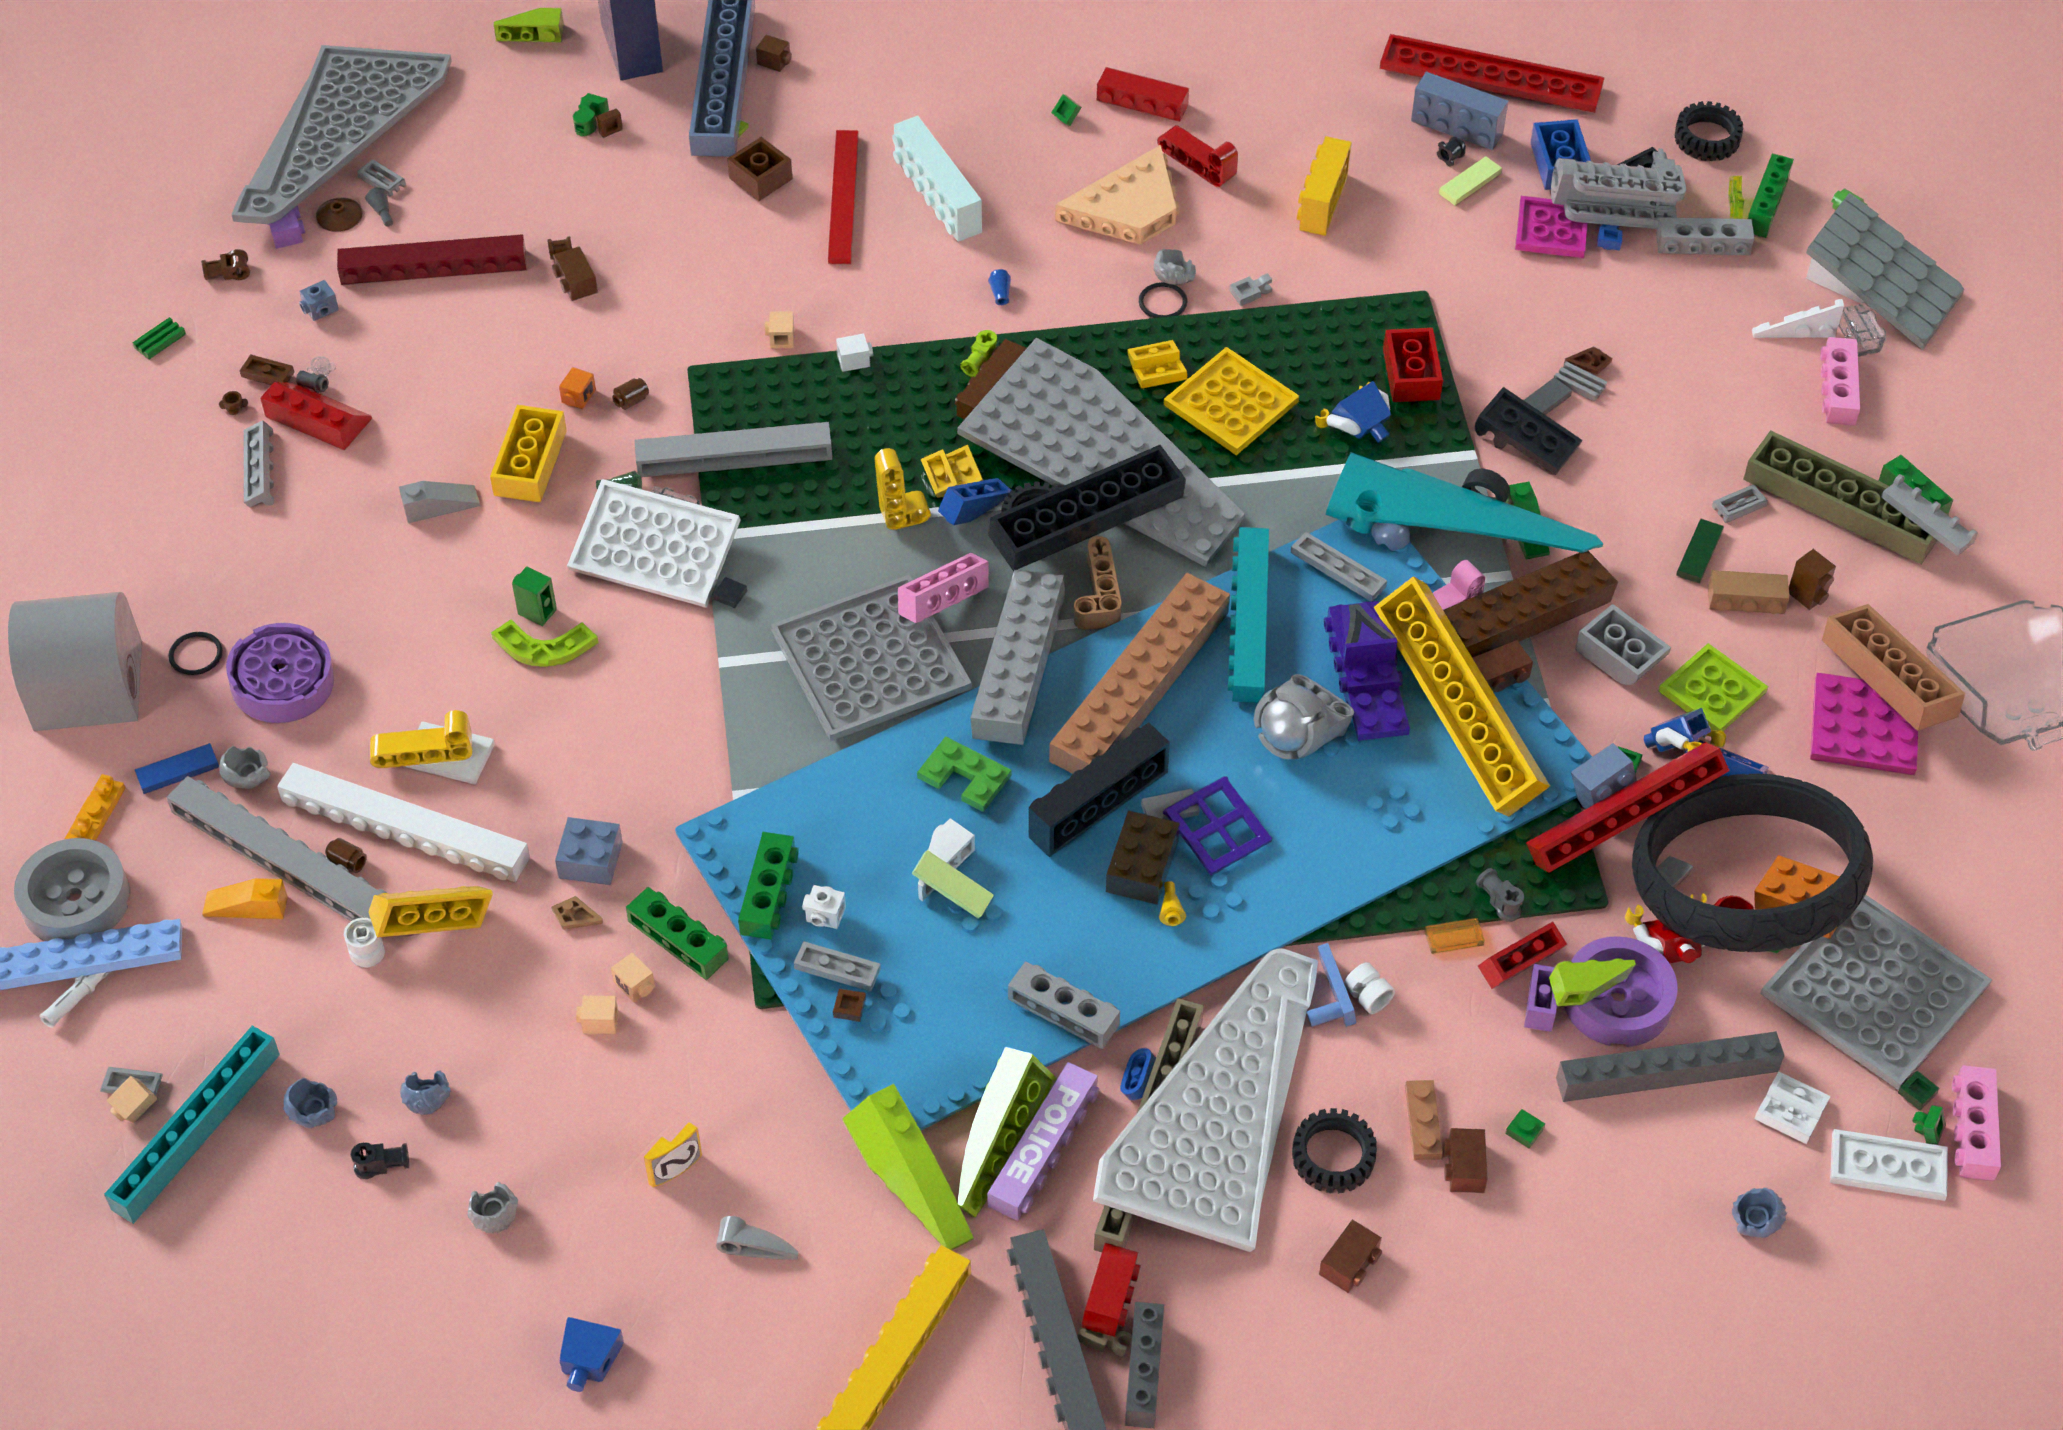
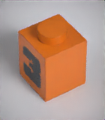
(577, 388)

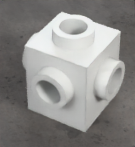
(824, 906)

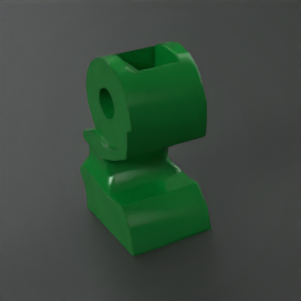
(584, 118)

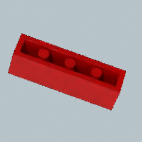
(1142, 94)

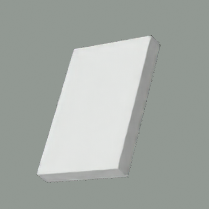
(463, 770)

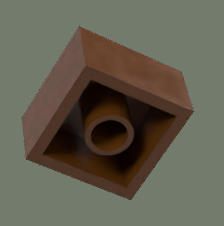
(760, 168)

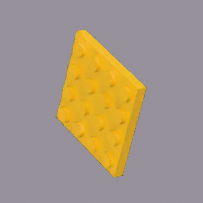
(1231, 400)

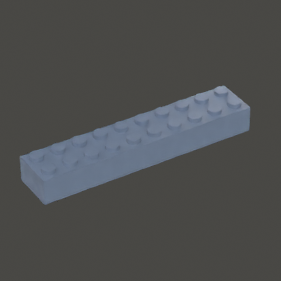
(721, 78)

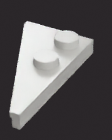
(1804, 324)

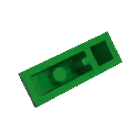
(1524, 497)

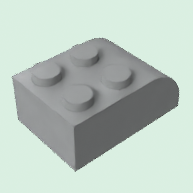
(1620, 646)

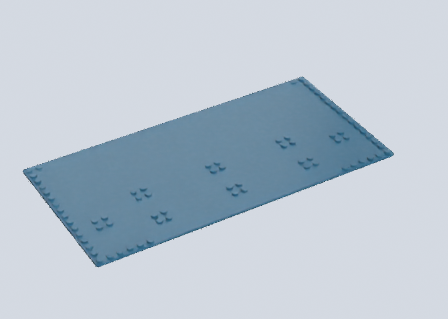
(939, 1015)

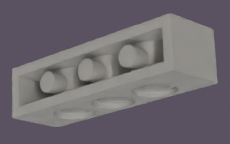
(1705, 236)
(1070, 1017)

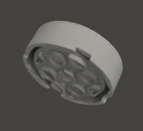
(75, 868)

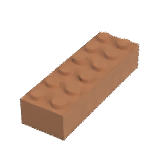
(1893, 667)

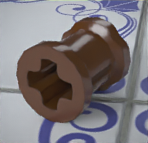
(559, 246)

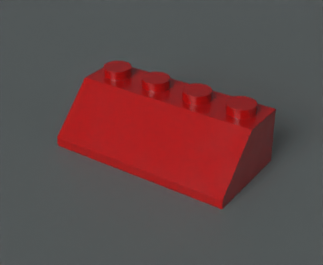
(313, 414)

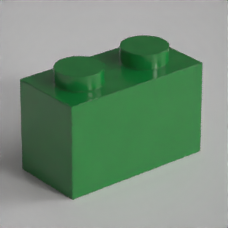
(534, 596)

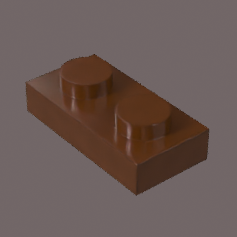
(266, 370)

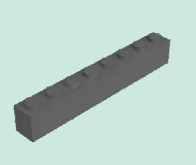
(1669, 1066)
(1054, 1332)

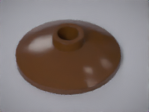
(339, 214)

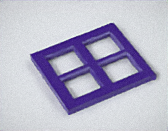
(1218, 825)

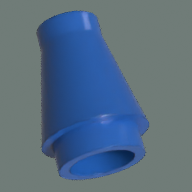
(1000, 286)

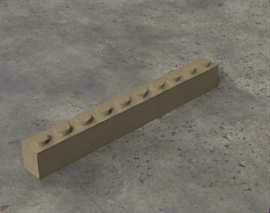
(1180, 1035)

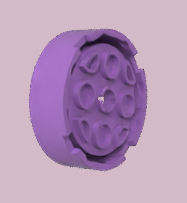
(285, 694)
(1648, 994)

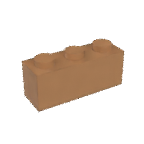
(1748, 592)

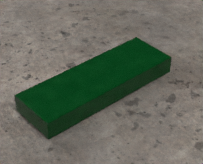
(1700, 550)

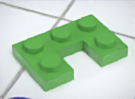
(986, 774)

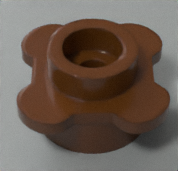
(233, 402)

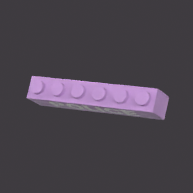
(1043, 1141)

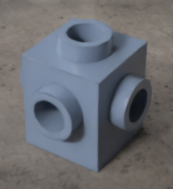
(318, 300)

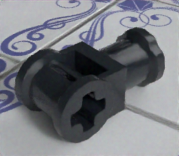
(378, 1159)

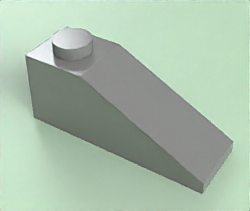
(433, 499)

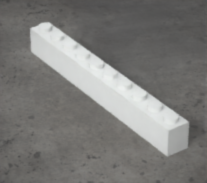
(404, 822)

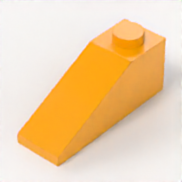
(248, 899)

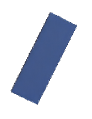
(177, 768)

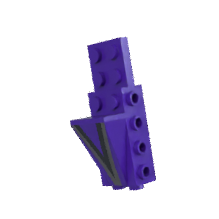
(1367, 669)

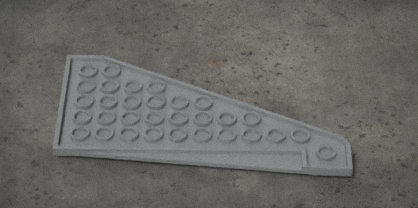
(337, 115)

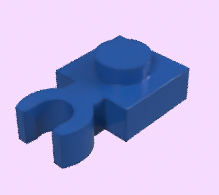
(1609, 237)

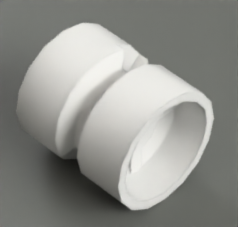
(363, 944)
(1372, 991)

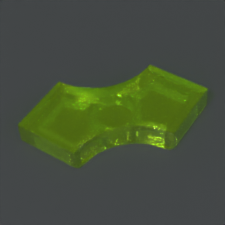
(1735, 197)

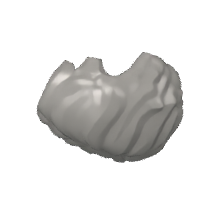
(1172, 267)
(243, 767)
(493, 1210)

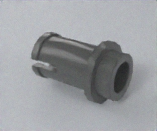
(316, 382)

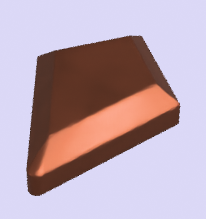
(1590, 360)

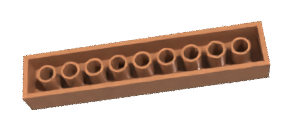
(1141, 673)

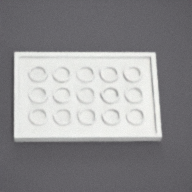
(654, 543)

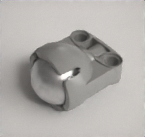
(1300, 718)

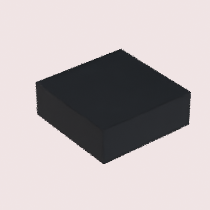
(730, 592)

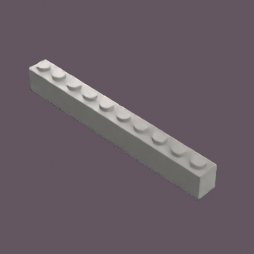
(272, 849)

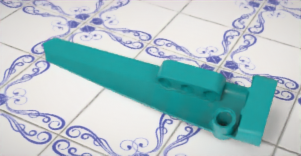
(1387, 495)

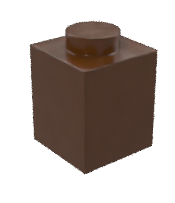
(773, 53)

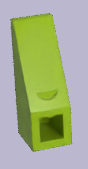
(531, 26)
(1586, 980)

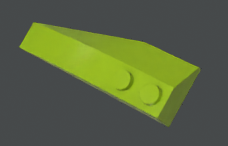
(1001, 1120)
(905, 1162)

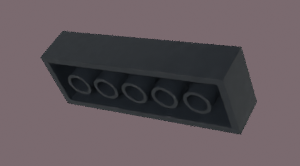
(1098, 789)

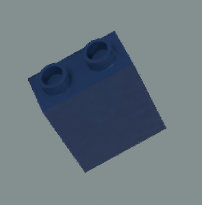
(632, 36)

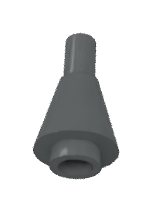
(378, 200)

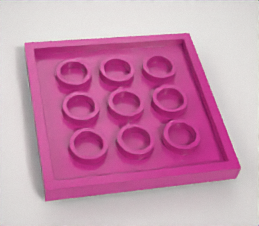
(1859, 727)

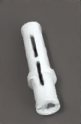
(82, 986)

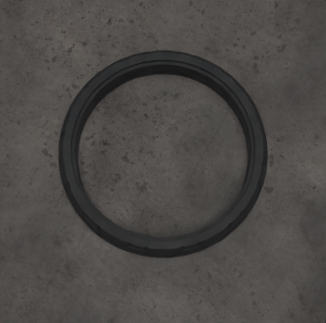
(1754, 928)

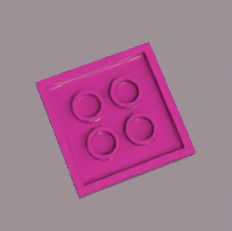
(1547, 230)

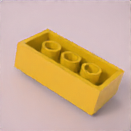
(1324, 185)
(528, 453)

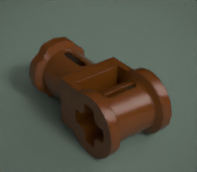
(227, 266)

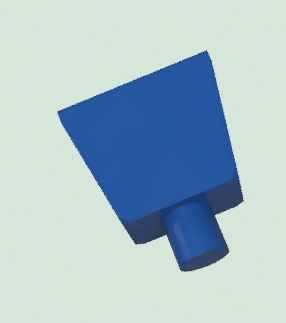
(588, 1351)

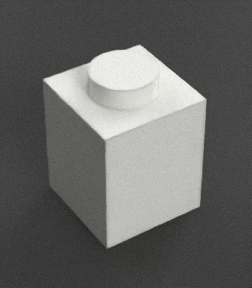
(854, 352)

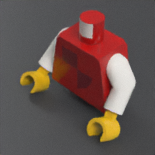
(1667, 942)

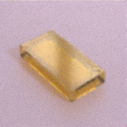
(1454, 935)

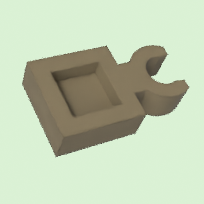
(1100, 1341)

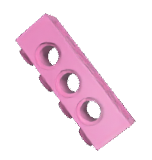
(1841, 381)
(943, 587)
(1982, 1085)

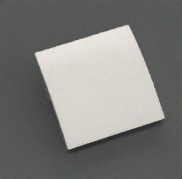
(1792, 1107)

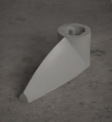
(745, 1240)

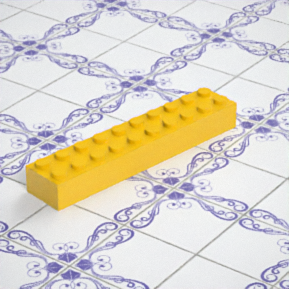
(1462, 697)

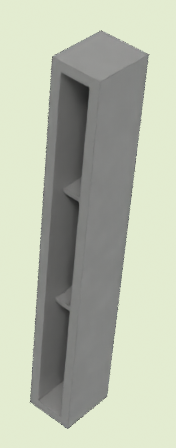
(733, 449)

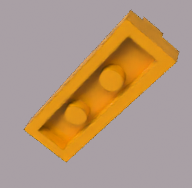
(96, 809)

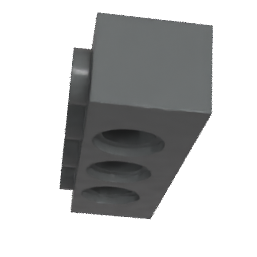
(1144, 1365)

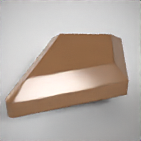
(575, 914)

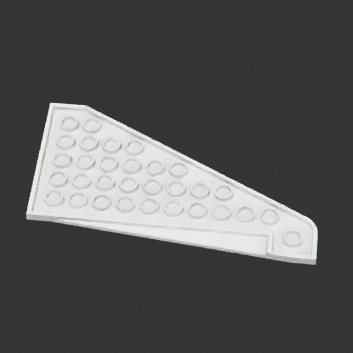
(1211, 1127)

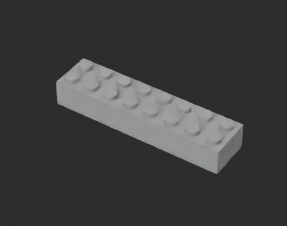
(1018, 657)

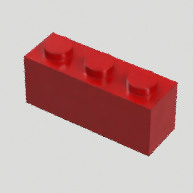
(1522, 955)
(1111, 1290)

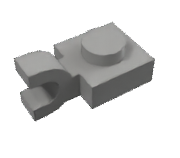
(1249, 290)

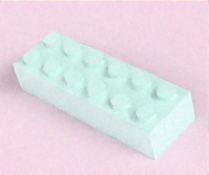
(937, 178)

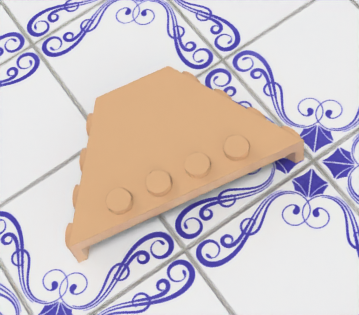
(1127, 203)

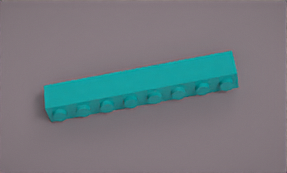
(1250, 615)
(192, 1124)

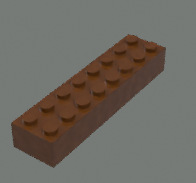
(1532, 603)

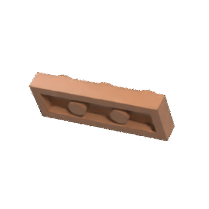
(1423, 1120)

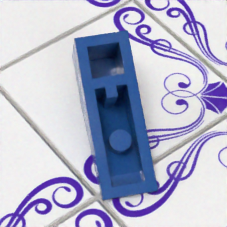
(971, 500)

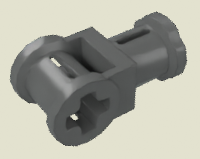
(1504, 895)

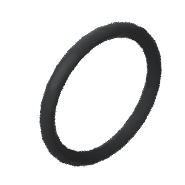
(1162, 284)
(198, 671)

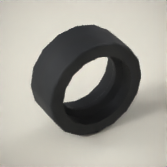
(1489, 480)

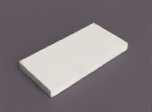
(1889, 1164)

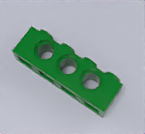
(1770, 194)
(771, 849)
(662, 930)

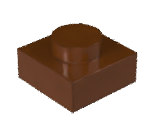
(609, 122)
(849, 1005)

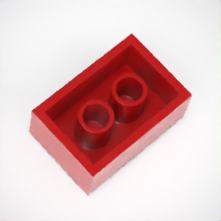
(1412, 364)

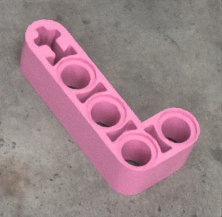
(1464, 584)

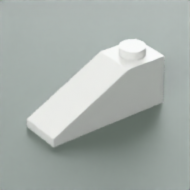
(952, 845)

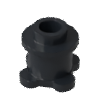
(1451, 150)

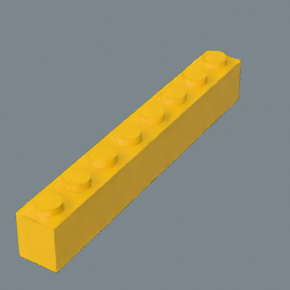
(899, 1342)

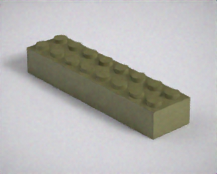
(1835, 494)

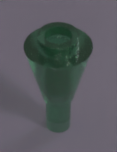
(629, 479)

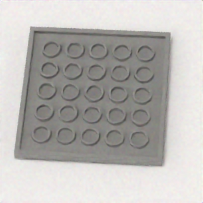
(868, 661)
(1878, 991)

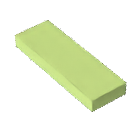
(1470, 180)
(952, 884)

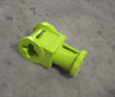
(981, 352)

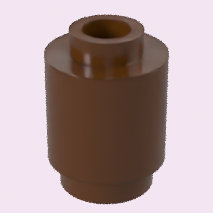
(630, 393)
(346, 854)

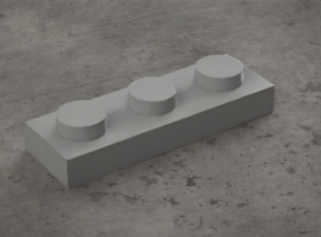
(837, 966)

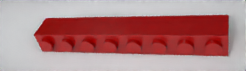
(1627, 807)

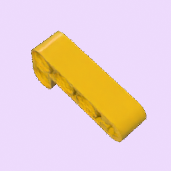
(896, 506)
(424, 745)

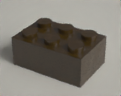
(1142, 857)

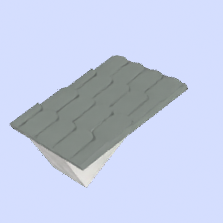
(1878, 267)

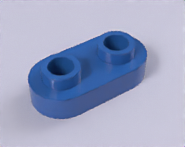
(1137, 1073)

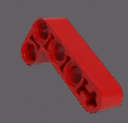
(1211, 164)

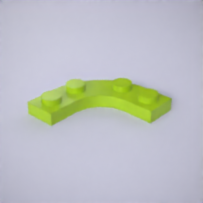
(544, 652)

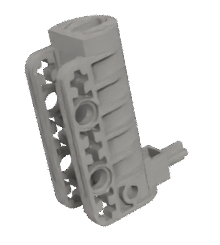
(1618, 191)

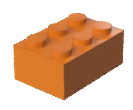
(1791, 883)

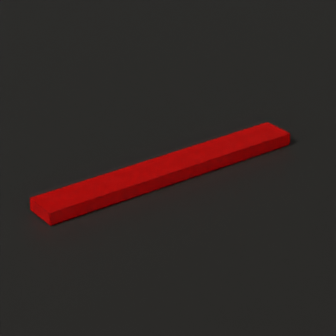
(843, 197)

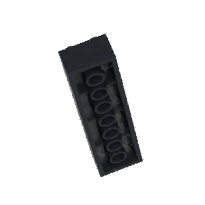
(1086, 507)

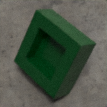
(1918, 1090)

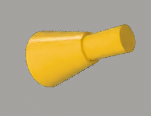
(1171, 910)

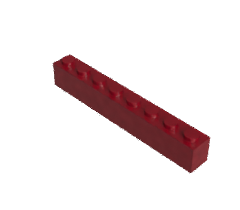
(431, 259)

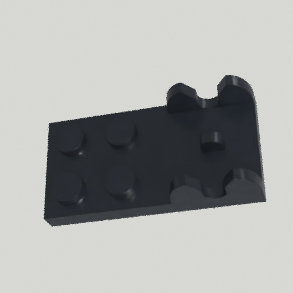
(1527, 430)

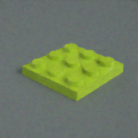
(1715, 685)

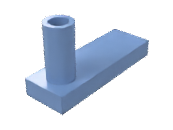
(1343, 1005)

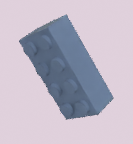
(1459, 110)

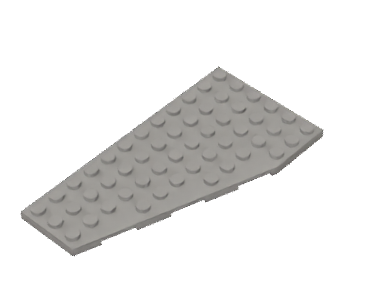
(1071, 422)

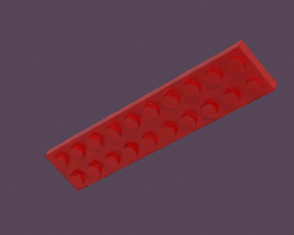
(1493, 73)

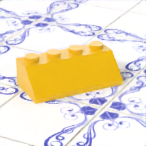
(429, 910)

